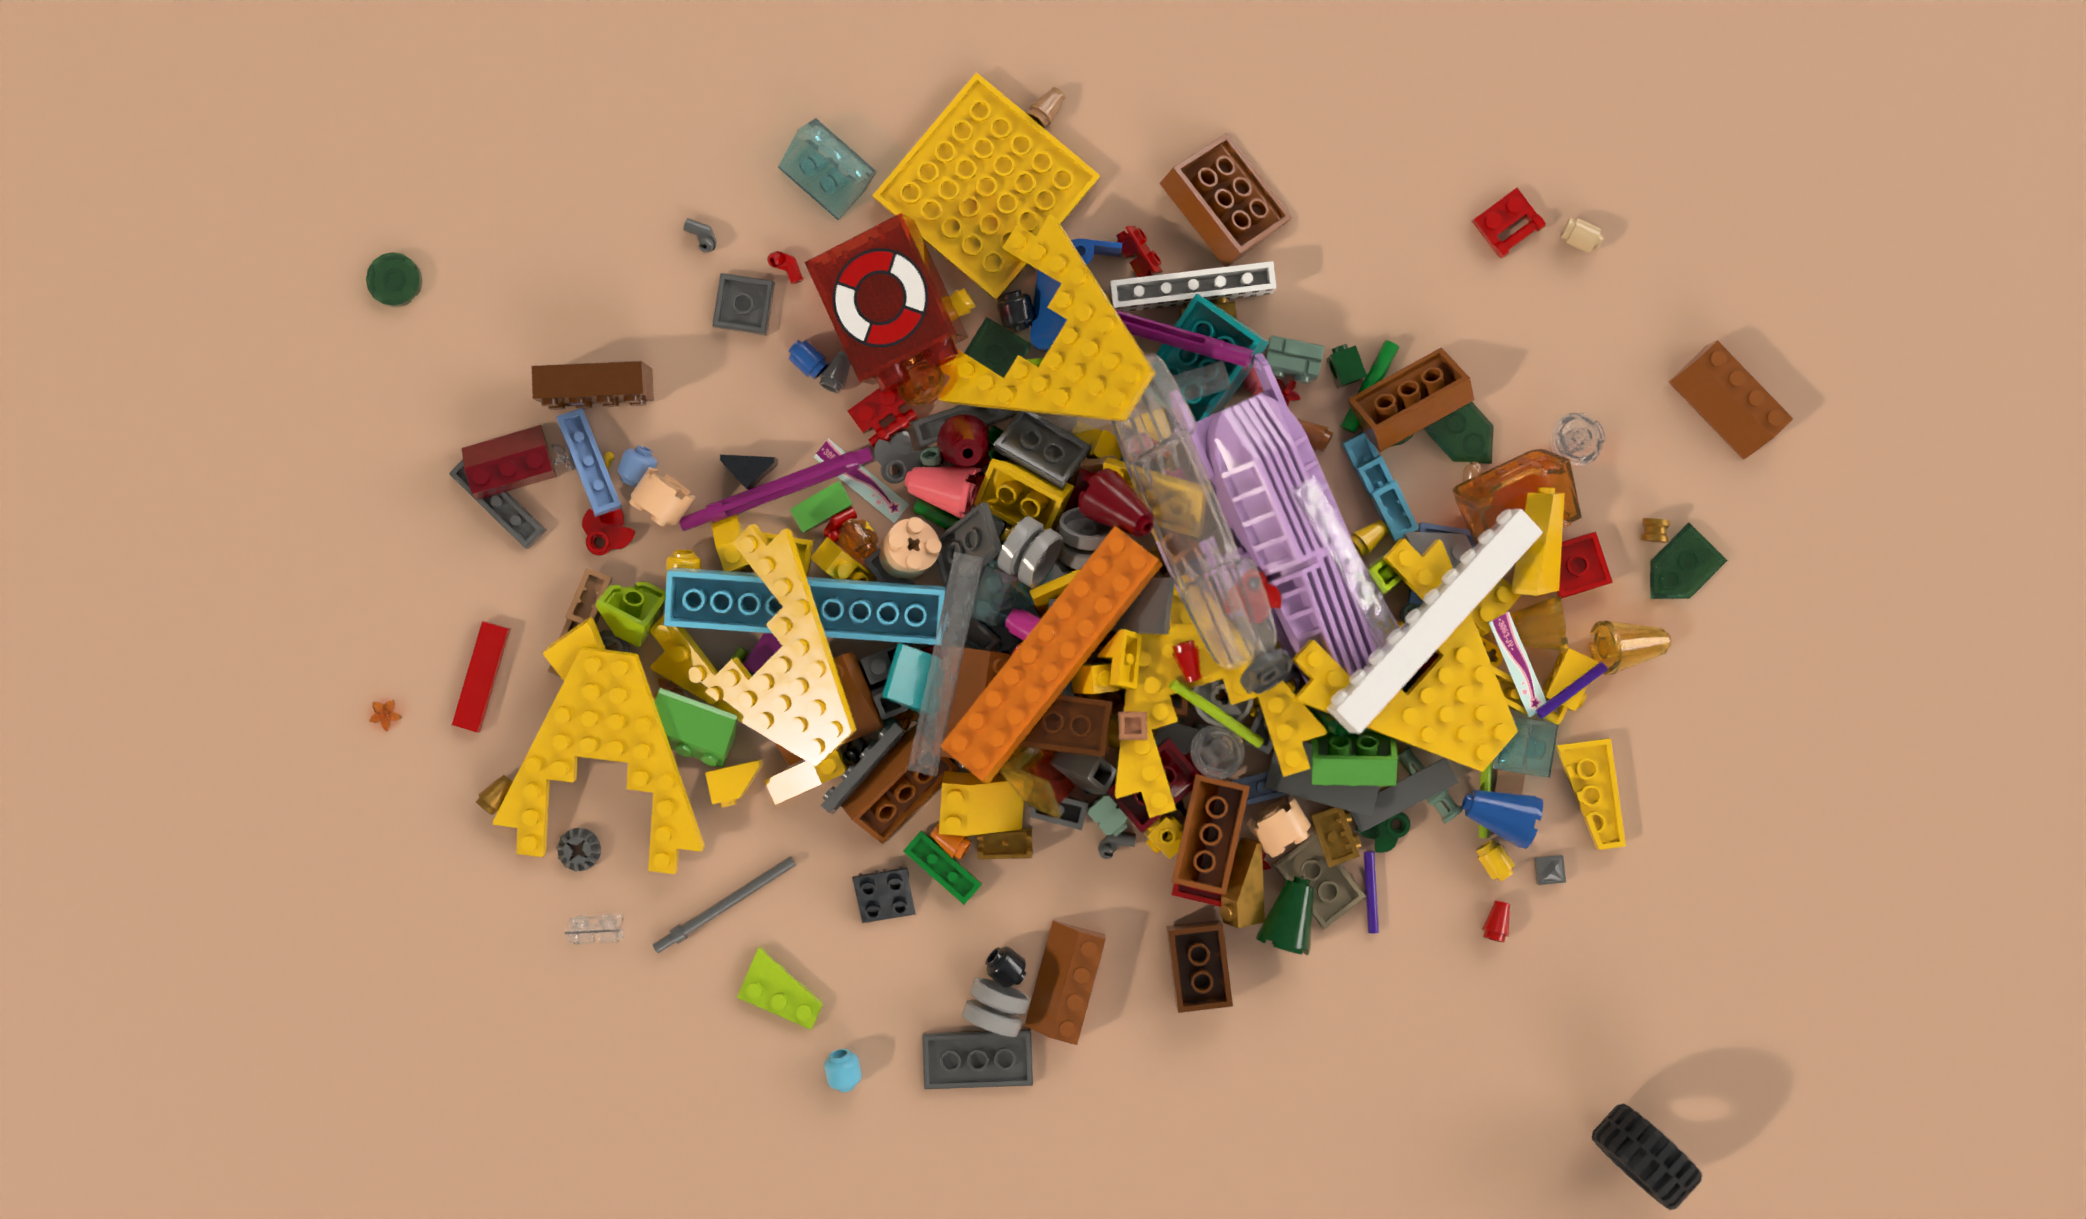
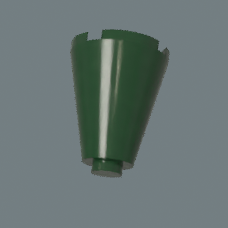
(1290, 918)

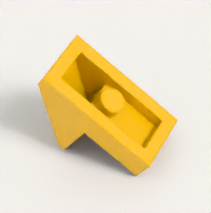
(1102, 443)
(1125, 657)

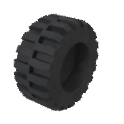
(1647, 1156)

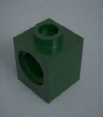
(1346, 365)

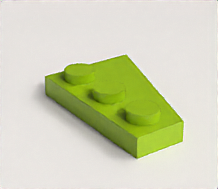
(776, 991)

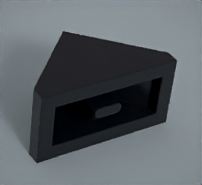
(749, 469)

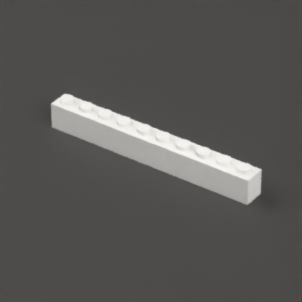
(1434, 620)

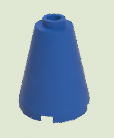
(1505, 814)

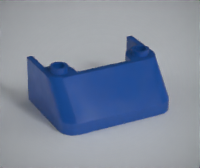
(1047, 323)

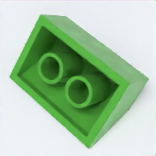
(696, 728)
(1354, 761)

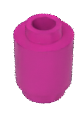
(1021, 623)

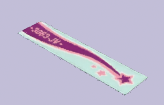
(866, 485)
(1518, 663)

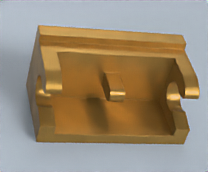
(1005, 845)

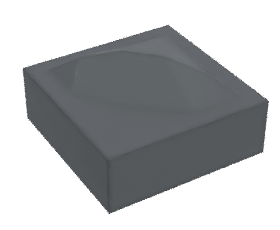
(1550, 869)

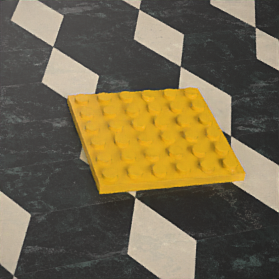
(979, 178)

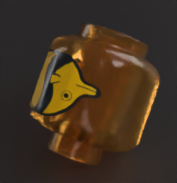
(858, 538)

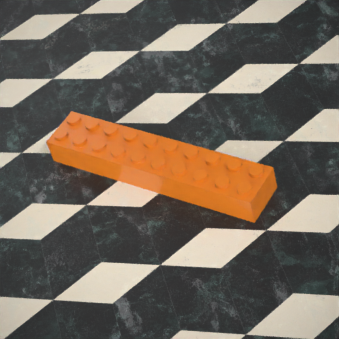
(1051, 655)

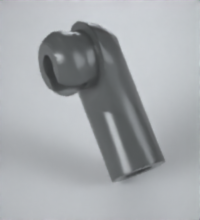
(704, 234)

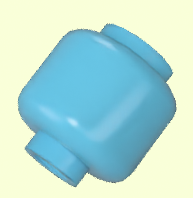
(842, 1070)

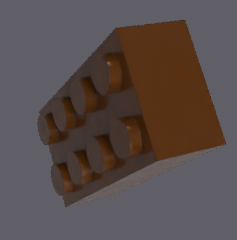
(592, 383)

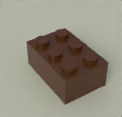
(1199, 966)

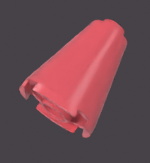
(946, 487)

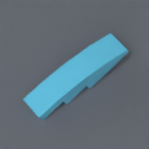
(1380, 486)

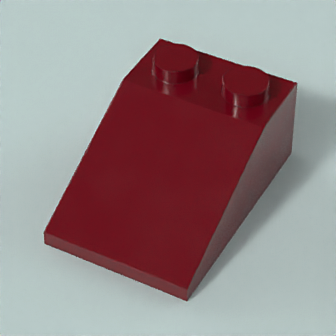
(1180, 778)

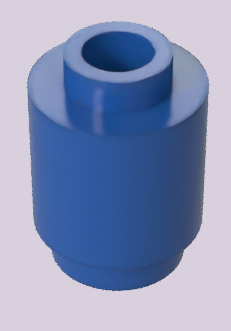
(807, 358)

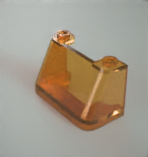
(1508, 485)

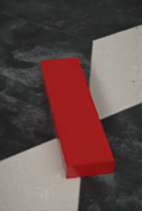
(481, 676)

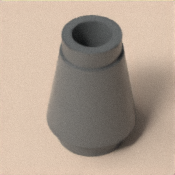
(836, 373)

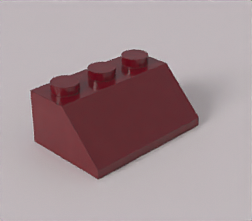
(508, 462)

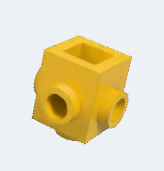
(1170, 844)

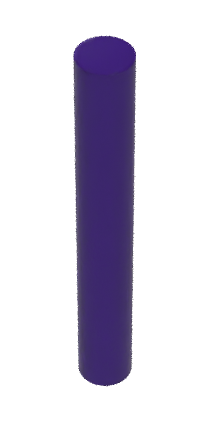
(1571, 690)
(1371, 892)

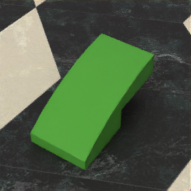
(821, 506)

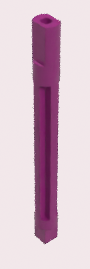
(1186, 340)
(777, 488)

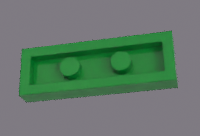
(942, 867)

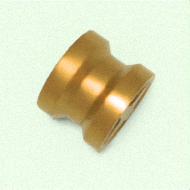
(1655, 530)

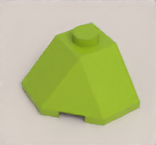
(631, 610)

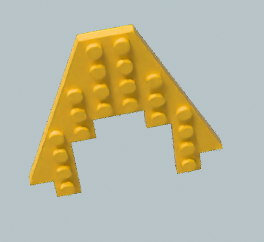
(1092, 363)
(798, 690)
(1453, 705)
(609, 716)
(1139, 760)

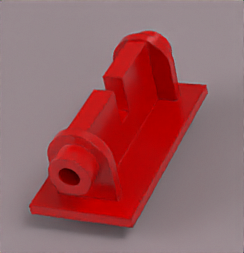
(1134, 242)

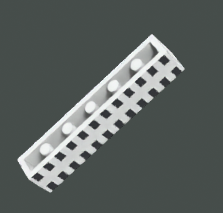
(1181, 287)

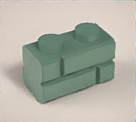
(1294, 358)
(1107, 815)

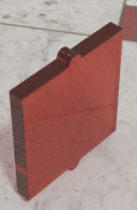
(1059, 783)

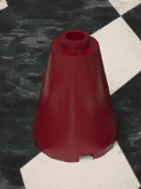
(963, 440)
(1115, 504)

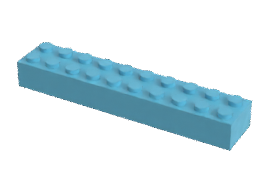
(844, 606)

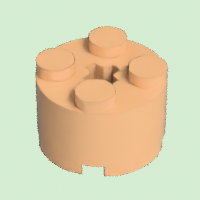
(661, 497)
(917, 537)
(1280, 825)

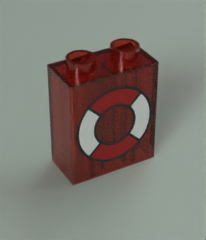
(887, 303)

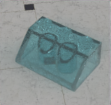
(826, 168)

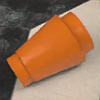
(953, 845)

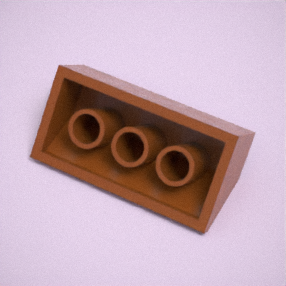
(1411, 399)
(1730, 399)
(975, 674)
(893, 791)
(1210, 834)
(1065, 982)

